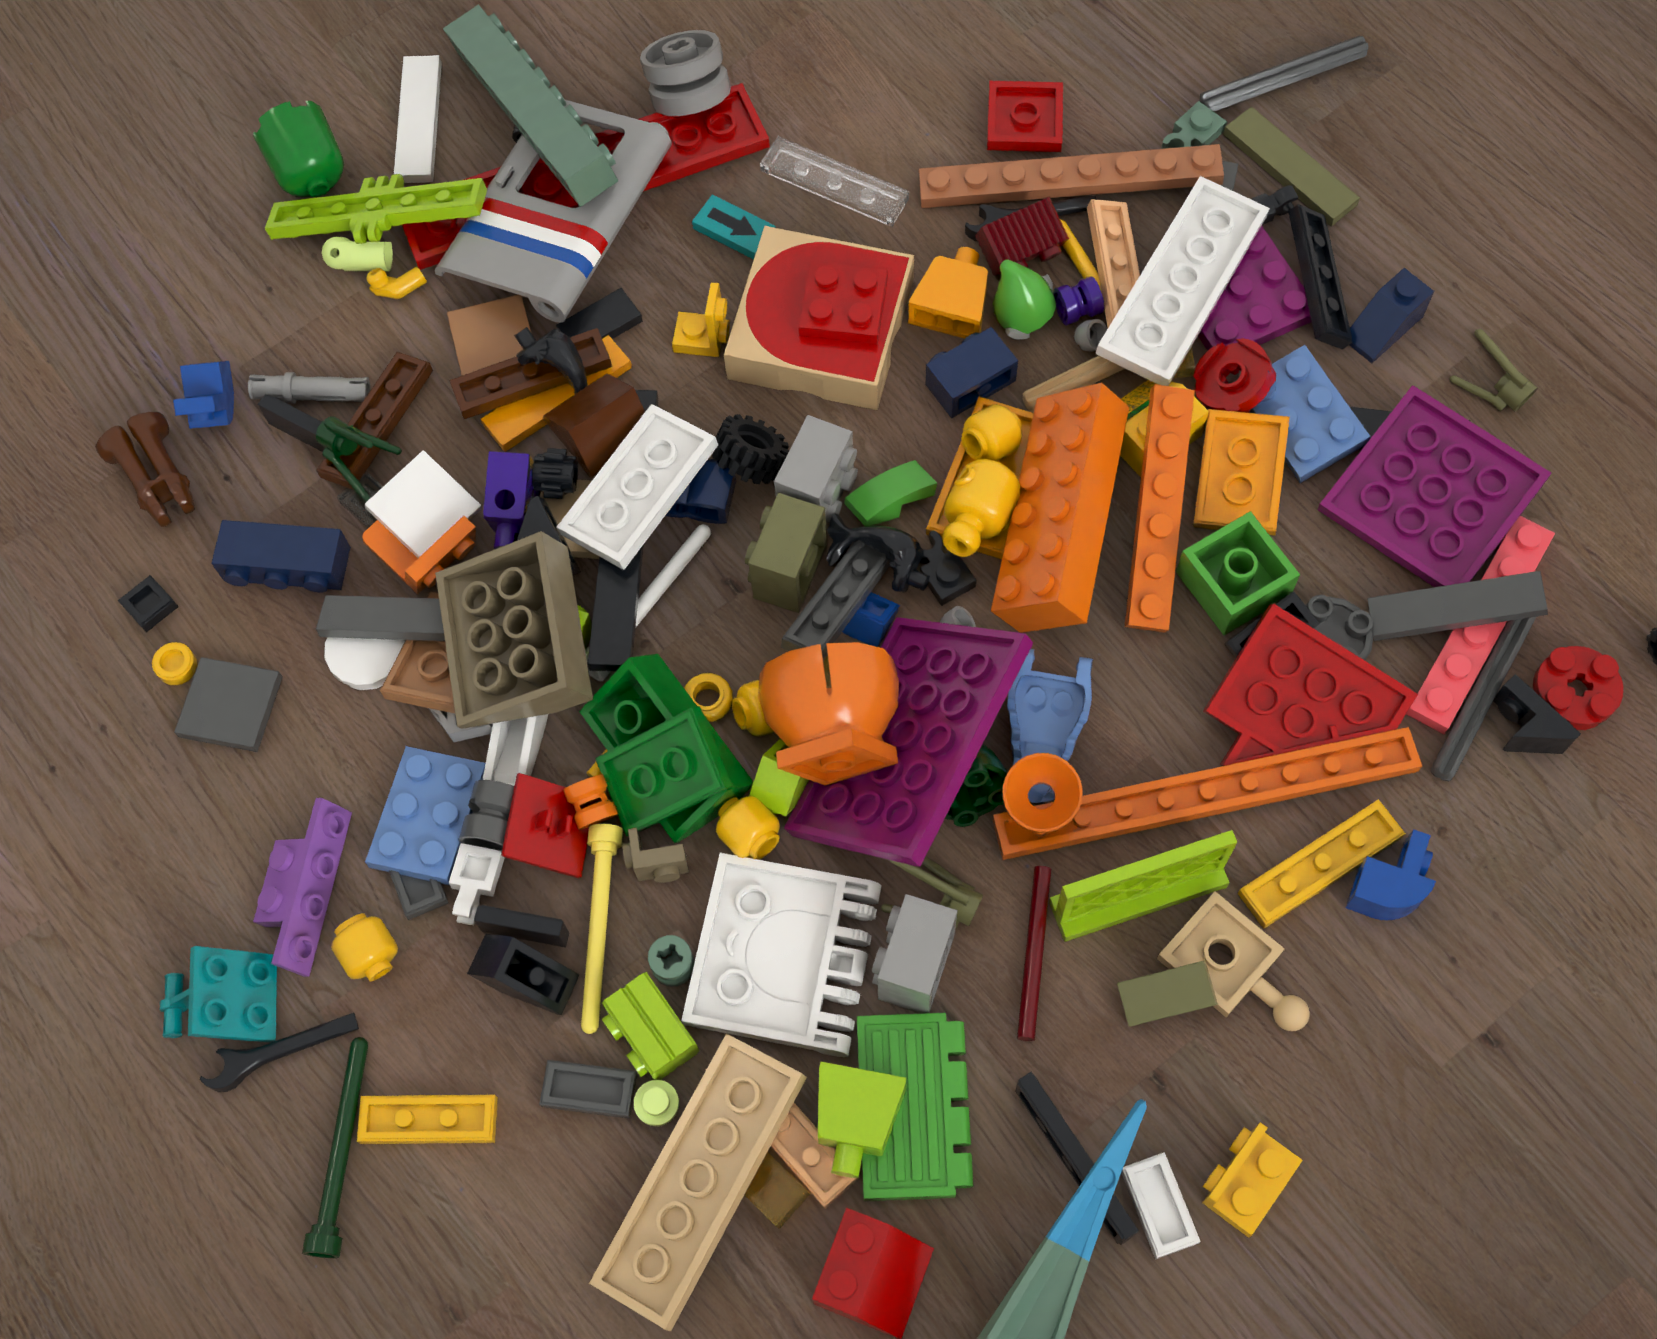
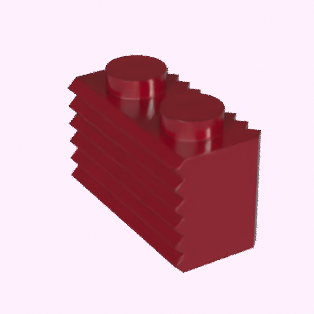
(1023, 236)

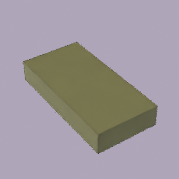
(1167, 993)

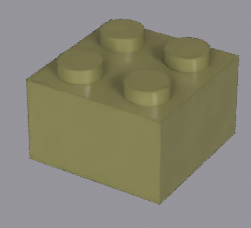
(787, 552)

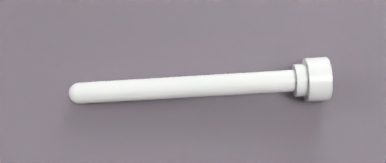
(664, 580)

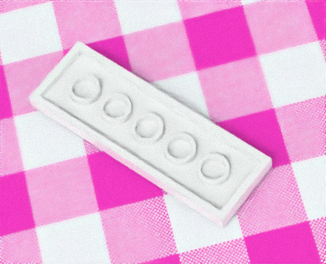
(1182, 282)

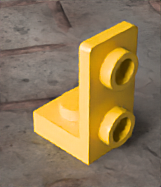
(703, 332)

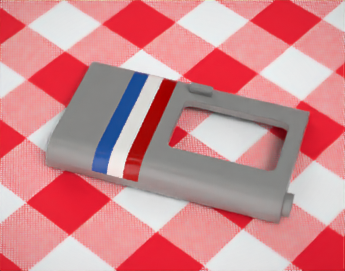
(549, 247)

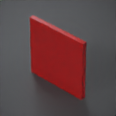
(544, 828)

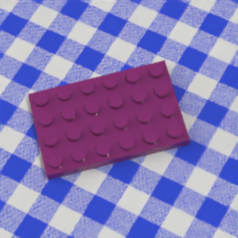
(946, 704)

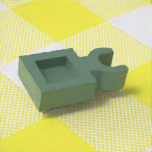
(1195, 128)

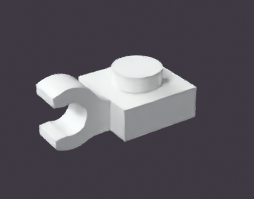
(474, 875)

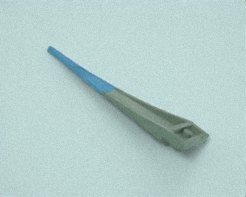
(1049, 1285)

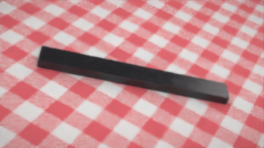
(616, 600)

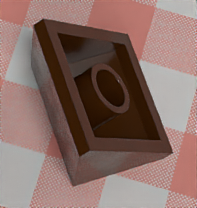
(596, 421)

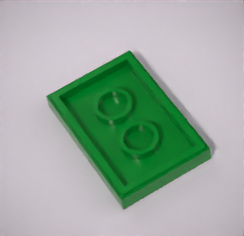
(664, 771)

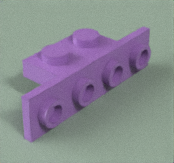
(300, 886)

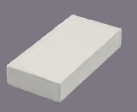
(1160, 1205)

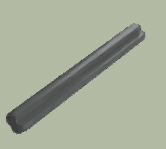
(1285, 73)
(1480, 698)

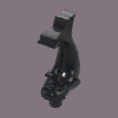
(553, 349)
(899, 546)

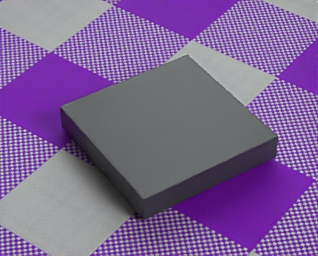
(228, 704)

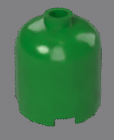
(300, 149)

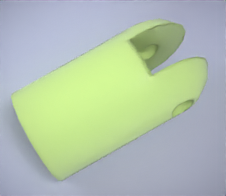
(349, 256)

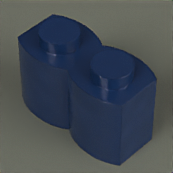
(707, 495)

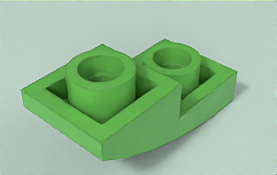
(887, 492)

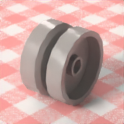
(685, 72)

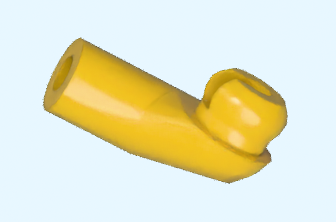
(394, 287)

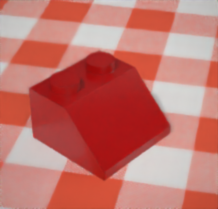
(872, 1274)

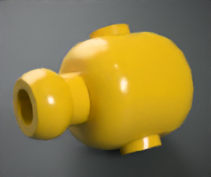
(979, 505)

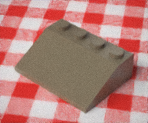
(513, 633)

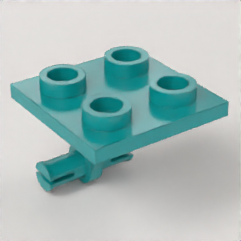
(227, 996)

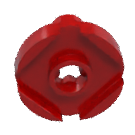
(1244, 393)
(1595, 671)

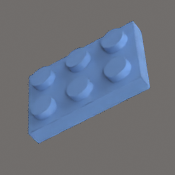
(1320, 420)
(424, 815)

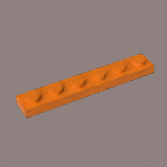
(1159, 508)

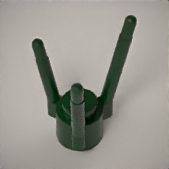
(343, 440)

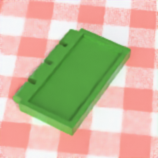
(920, 1147)

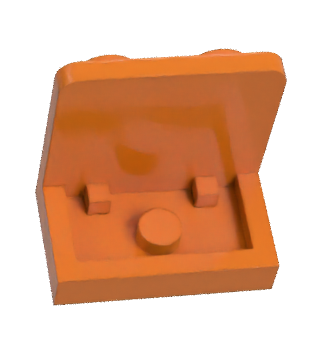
(421, 571)

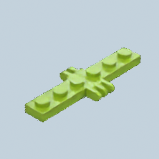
(376, 208)

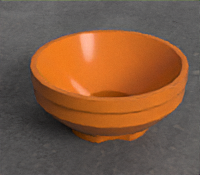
(1046, 770)

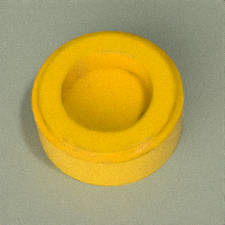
(174, 663)

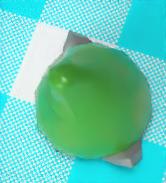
(1023, 300)

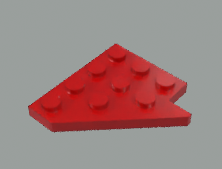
(1301, 692)

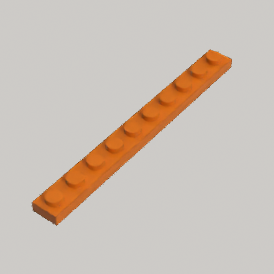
(1219, 791)

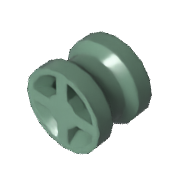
(675, 968)

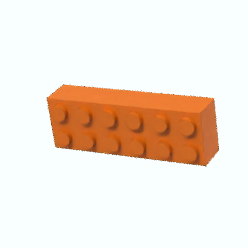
(1061, 509)

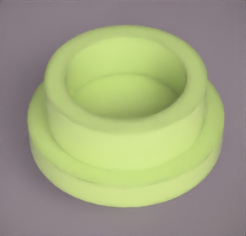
(656, 1102)

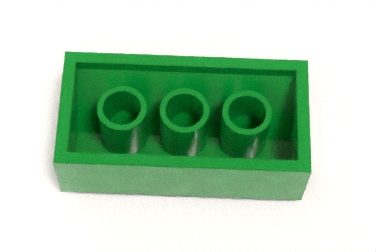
(642, 697)

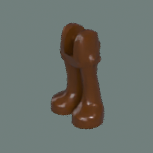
(149, 431)

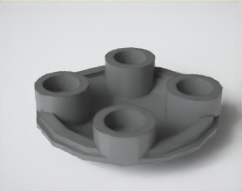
(1343, 623)

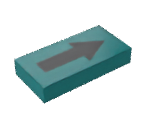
(730, 225)

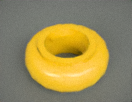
(714, 682)

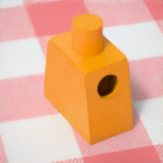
(951, 295)

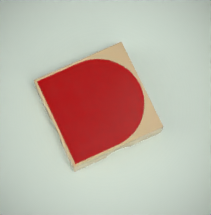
(765, 333)

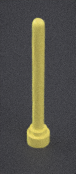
(604, 842)

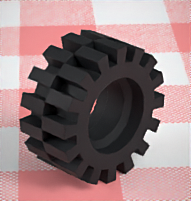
(750, 449)

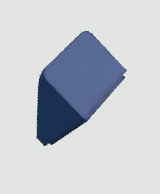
(872, 620)

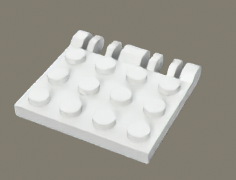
(774, 948)

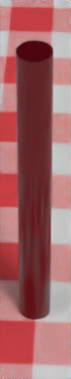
(1034, 953)

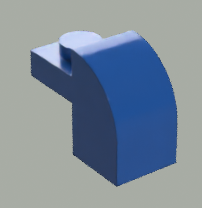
(207, 394)
(1391, 890)

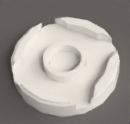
(361, 662)

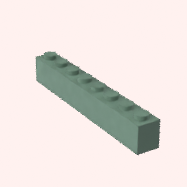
(532, 105)

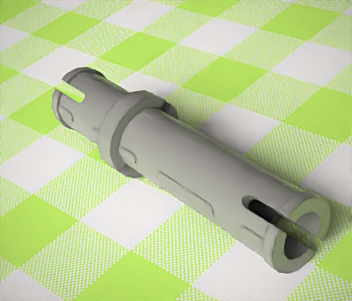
(318, 388)

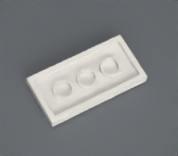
(637, 486)

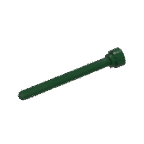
(324, 1236)

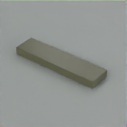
(1291, 165)

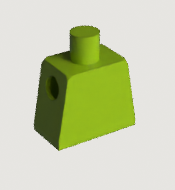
(856, 1113)

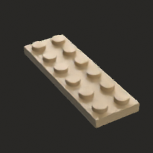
(698, 1182)

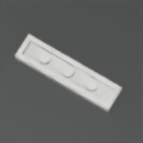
(418, 118)

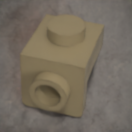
(660, 863)

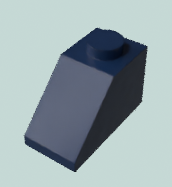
(1390, 314)

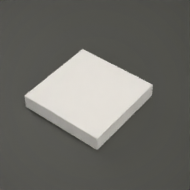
(421, 504)

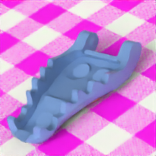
(1048, 714)

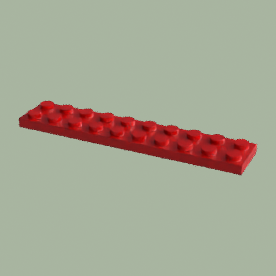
(697, 140)

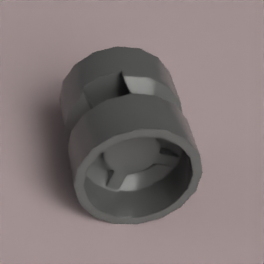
(491, 809)

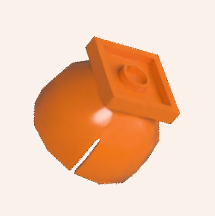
(837, 728)

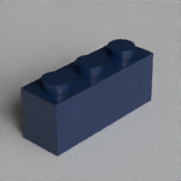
(281, 555)

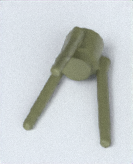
(1512, 388)
(956, 893)

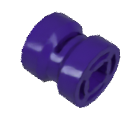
(1078, 300)

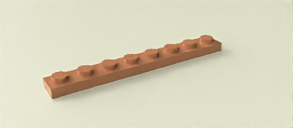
(1069, 176)

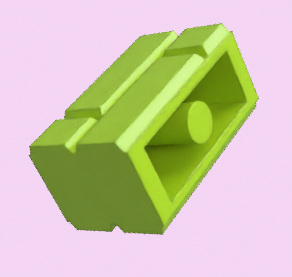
(649, 1027)

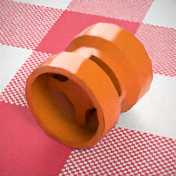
(585, 793)

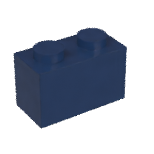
(971, 370)

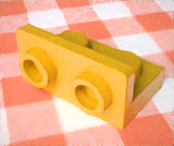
(1251, 1180)

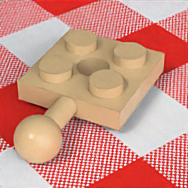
(1252, 956)

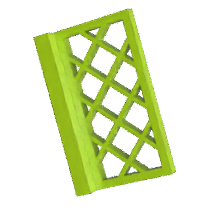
(1143, 886)

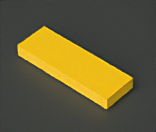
(427, 1119)

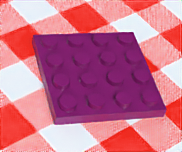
(1433, 491)

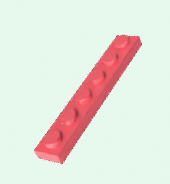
(1470, 646)

